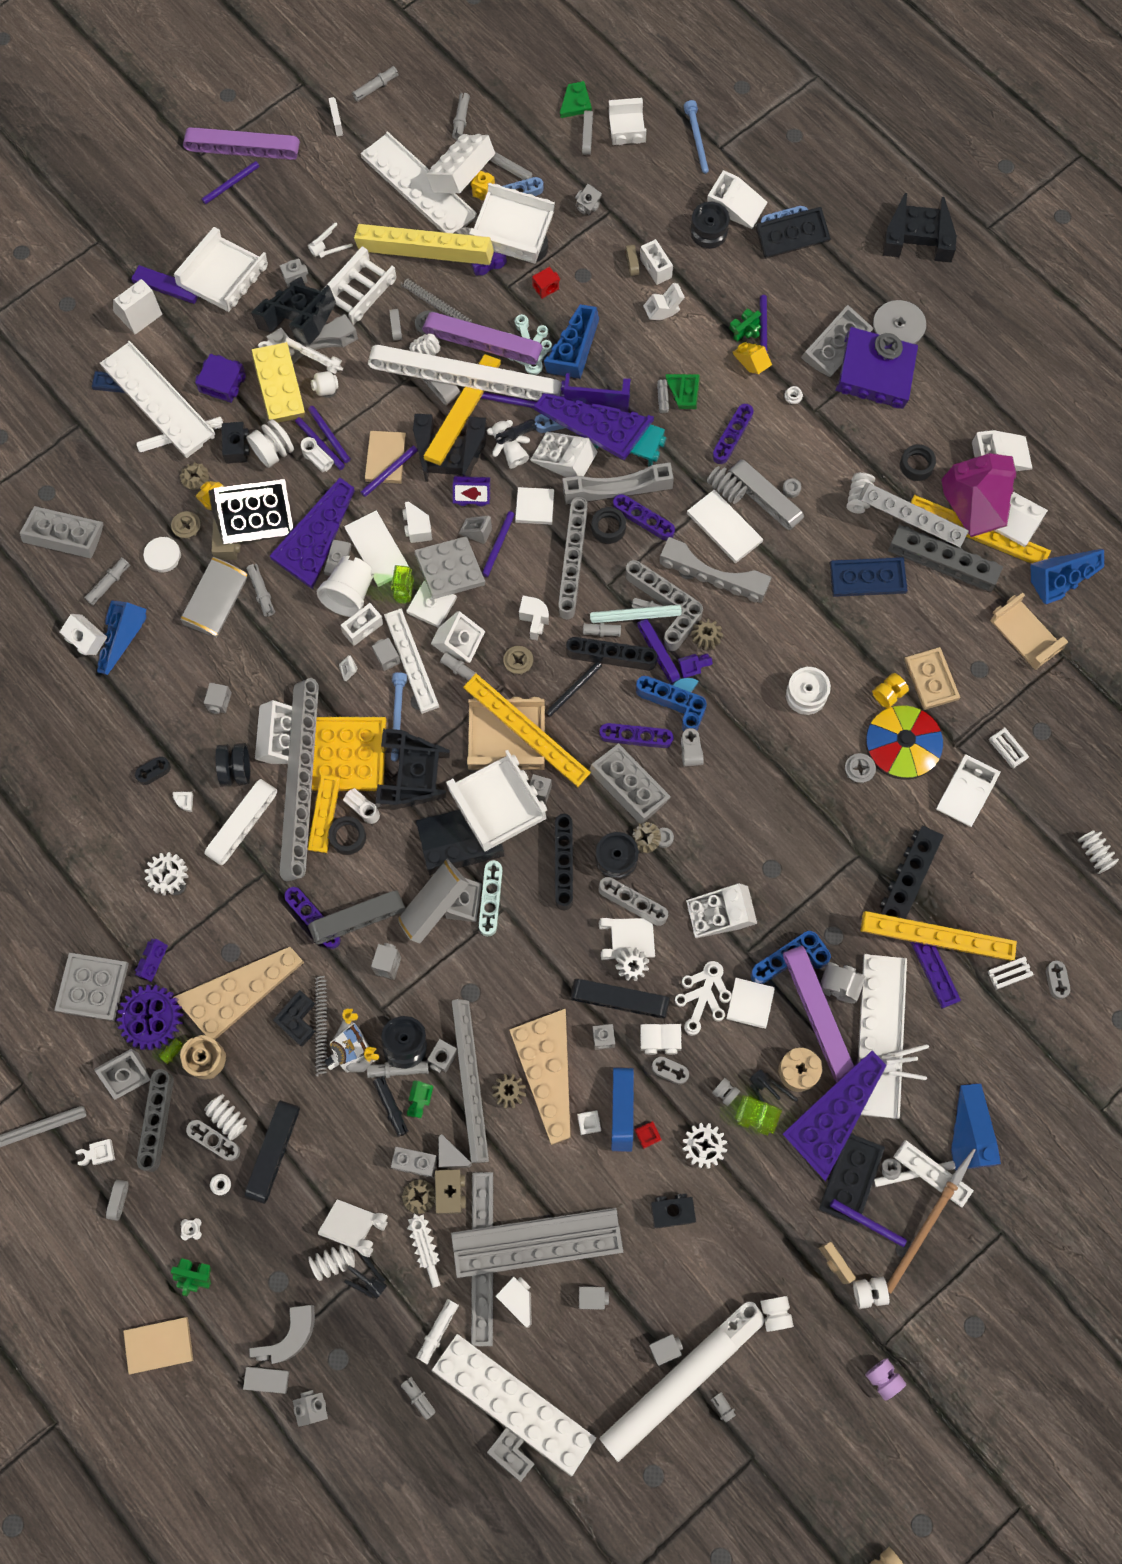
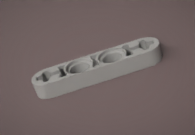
(635, 898)

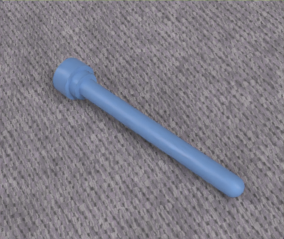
(690, 109)
(399, 681)

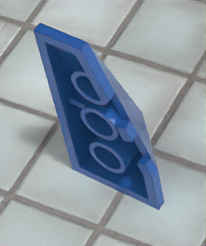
(1060, 574)
(123, 624)
(974, 1130)

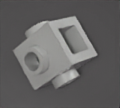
(588, 200)
(293, 270)
(310, 1408)

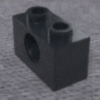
(232, 433)
(685, 1215)

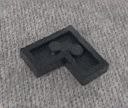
(292, 1016)

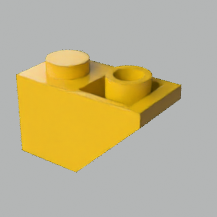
(753, 357)

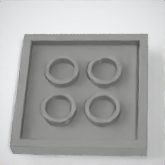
(449, 567)
(91, 987)

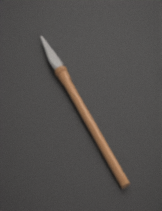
(947, 1193)

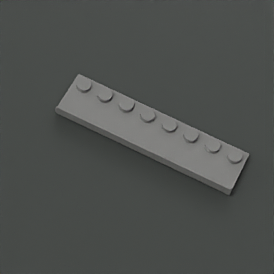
(536, 1242)

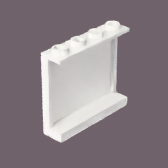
(514, 222)
(220, 271)
(498, 801)

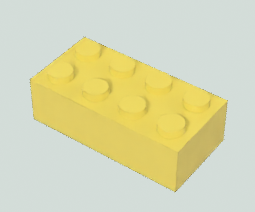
(278, 382)

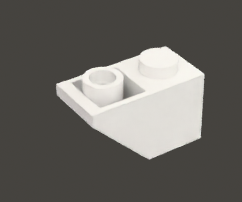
(418, 524)

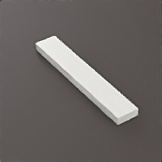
(411, 661)

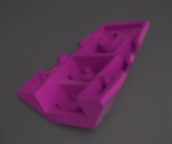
(981, 491)

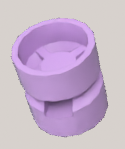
(887, 1381)

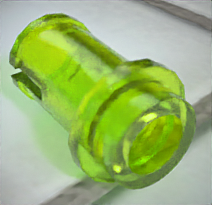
(170, 1051)

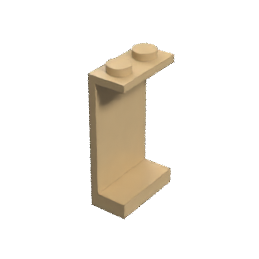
(1026, 632)

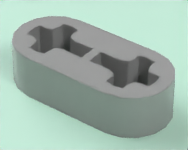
(395, 324)
(1053, 980)
(672, 1066)
(117, 1200)

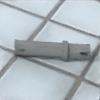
(381, 80)
(460, 120)
(104, 584)
(263, 597)
(389, 1070)

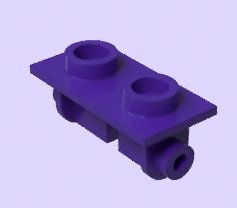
(154, 951)

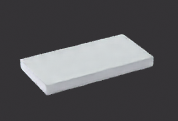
(725, 526)
(375, 546)

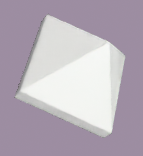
(348, 668)

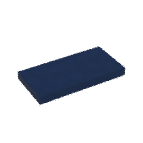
(868, 577)

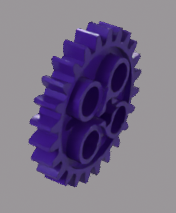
(131, 1019)

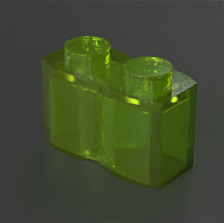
(402, 583)
(758, 1114)

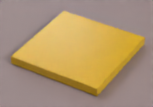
(349, 751)

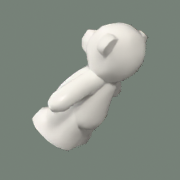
(514, 452)

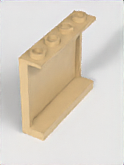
(491, 737)

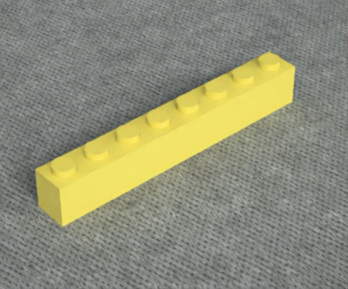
(424, 244)

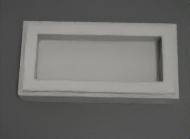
(266, 1380)

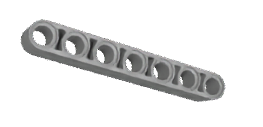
(570, 565)

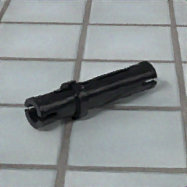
(512, 433)
(390, 1106)

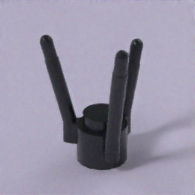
(762, 1080)
(374, 1286)

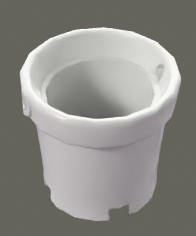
(346, 587)

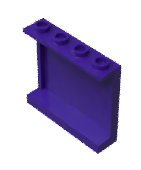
(871, 376)

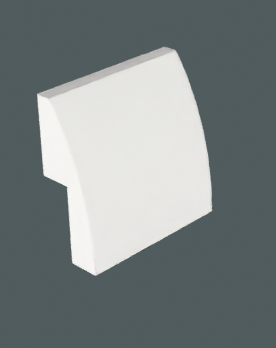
(750, 1003)

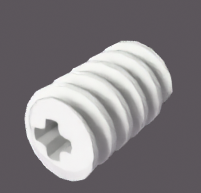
(858, 482)
(1099, 852)
(225, 1118)
(332, 1262)

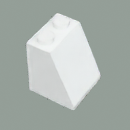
(137, 306)

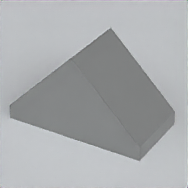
(477, 528)
(450, 1157)

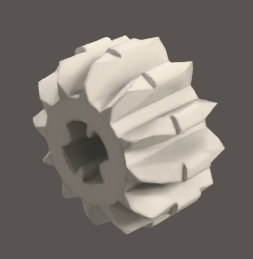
(425, 344)
(638, 957)

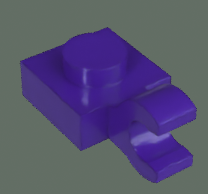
(692, 664)

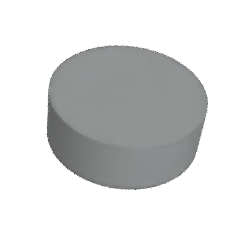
(791, 488)
(666, 837)

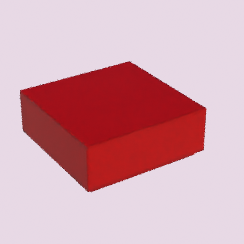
(648, 1135)

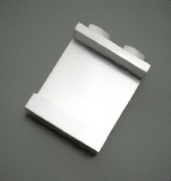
(627, 121)

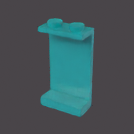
(649, 444)

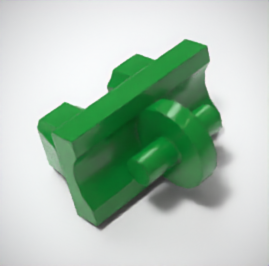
(749, 327)
(191, 1280)

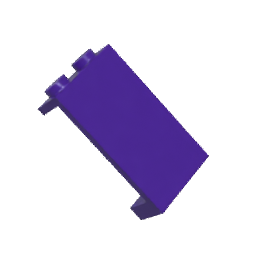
(603, 397)

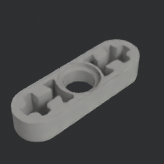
(587, 132)
(197, 1137)

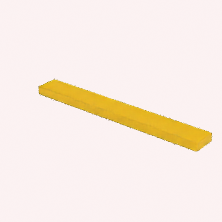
(457, 418)
(1031, 553)
(526, 730)
(938, 936)

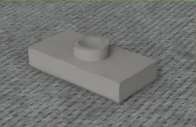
(337, 551)

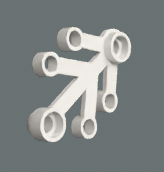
(704, 994)

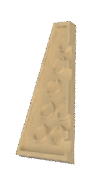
(227, 998)
(545, 1063)

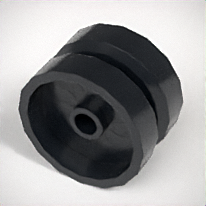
(709, 224)
(233, 764)
(617, 844)
(404, 1042)

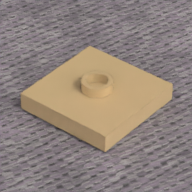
(836, 1263)

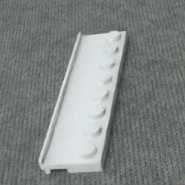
(409, 178)
(158, 399)
(883, 1027)

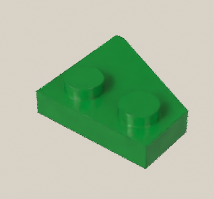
(575, 100)
(684, 389)

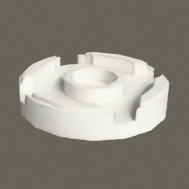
(162, 554)

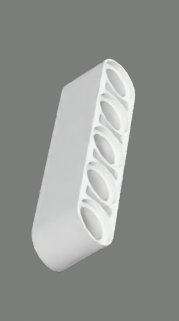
(241, 822)

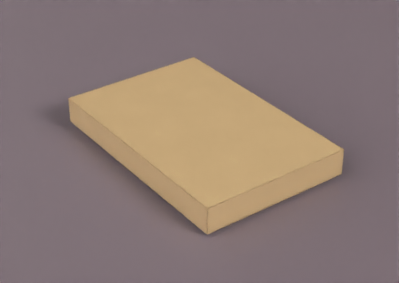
(382, 451)
(932, 678)
(158, 1345)

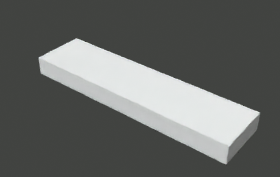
(930, 1171)

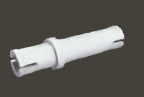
(435, 1335)

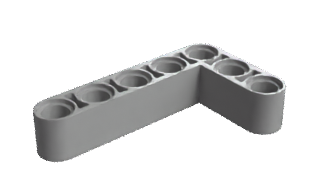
(674, 593)

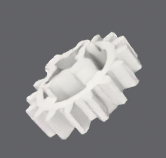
(162, 866)
(714, 1148)

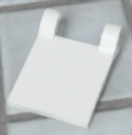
(626, 934)
(351, 1225)

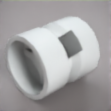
(864, 1296)
(777, 1314)

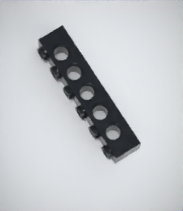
(930, 840)

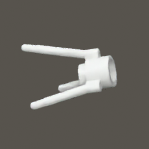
(317, 246)
(893, 1062)

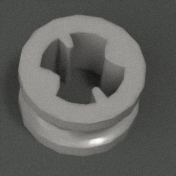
(891, 1163)

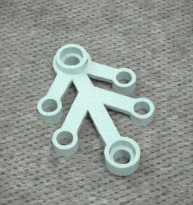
(522, 327)

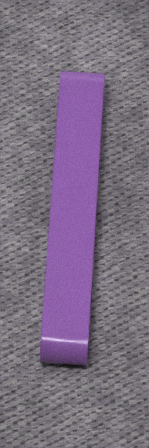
(241, 143)
(482, 338)
(818, 1012)

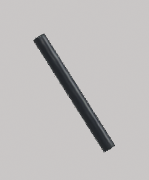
(573, 689)

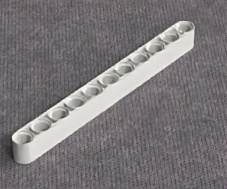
(462, 373)

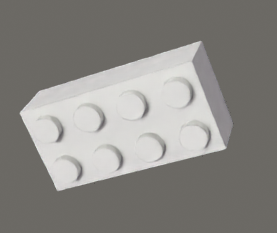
(460, 163)

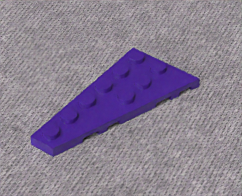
(603, 425)
(309, 542)
(829, 1122)

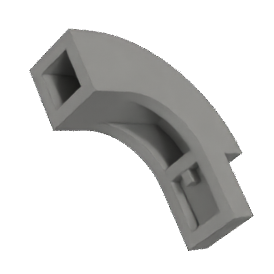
(300, 1331)

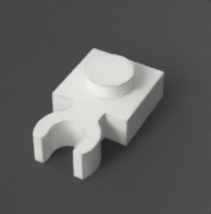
(274, 338)
(99, 1153)

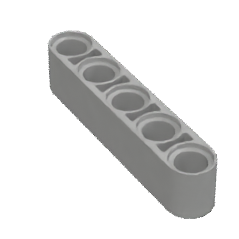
(766, 495)

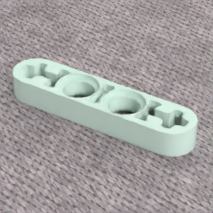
(490, 898)

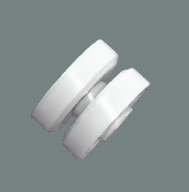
(808, 690)

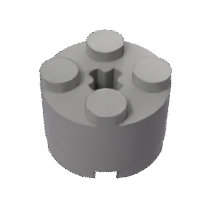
(842, 982)

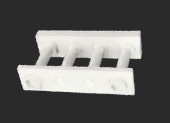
(349, 272)

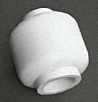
(324, 383)

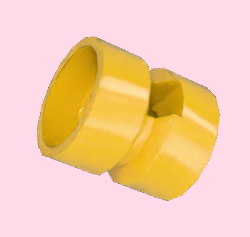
(890, 690)

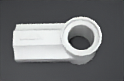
(316, 455)
(361, 806)

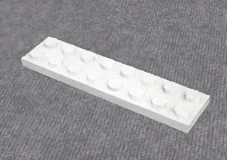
(514, 1405)

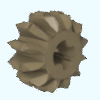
(702, 638)
(516, 1090)

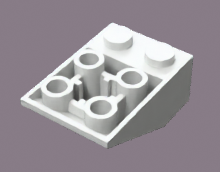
(738, 198)
(1003, 444)
(565, 454)
(968, 790)
(721, 911)

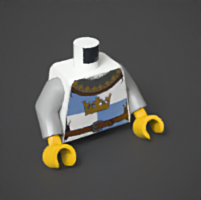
(350, 1047)

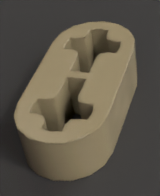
(632, 260)

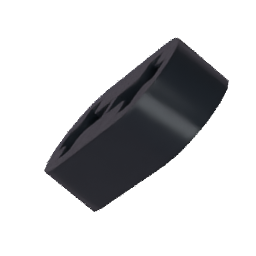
(152, 770)

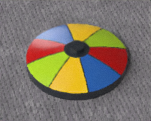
(904, 742)

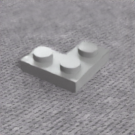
(507, 1455)

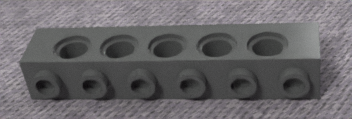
(946, 566)

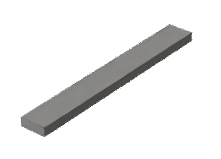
(470, 1081)
(482, 1284)

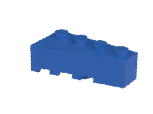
(574, 345)

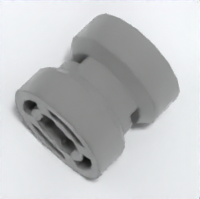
(722, 1088)

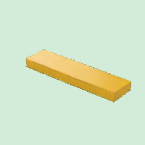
(324, 813)

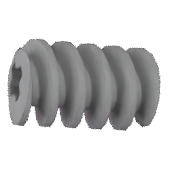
(726, 485)

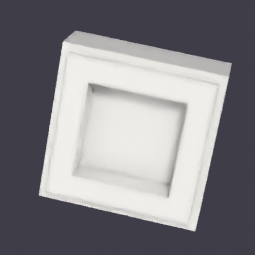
(589, 1122)

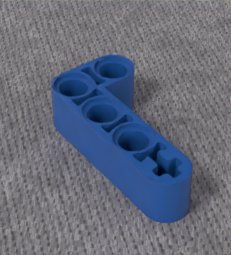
(669, 701)
(812, 951)
(622, 1109)

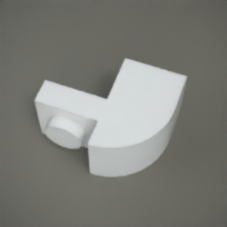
(665, 305)
(535, 612)

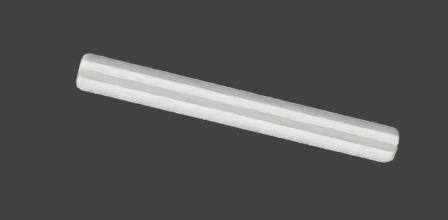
(161, 440)

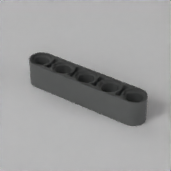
(356, 917)
(158, 1130)

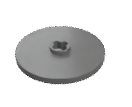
(911, 318)

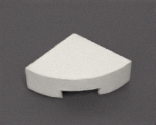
(184, 800)

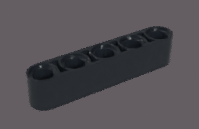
(604, 647)
(560, 853)
(620, 998)
(272, 1152)

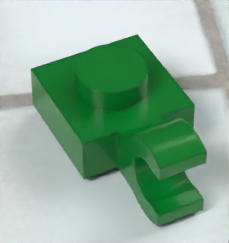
(420, 1096)

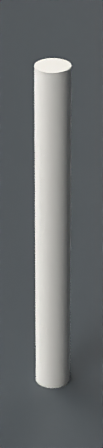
(909, 1175)

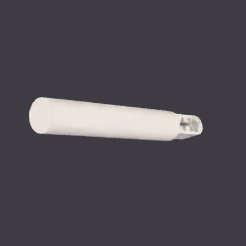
(682, 1380)

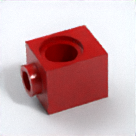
(545, 282)

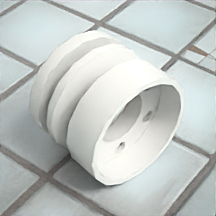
(273, 441)

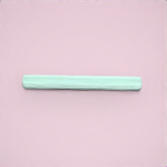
(636, 613)

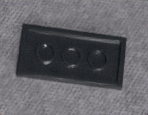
(792, 232)
(852, 1177)

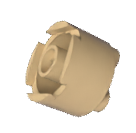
(207, 1047)
(789, 1073)

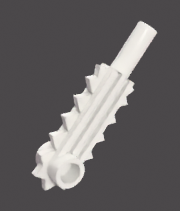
(332, 364)
(425, 1248)

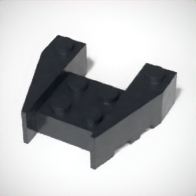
(921, 227)
(301, 304)
(463, 452)
(416, 771)

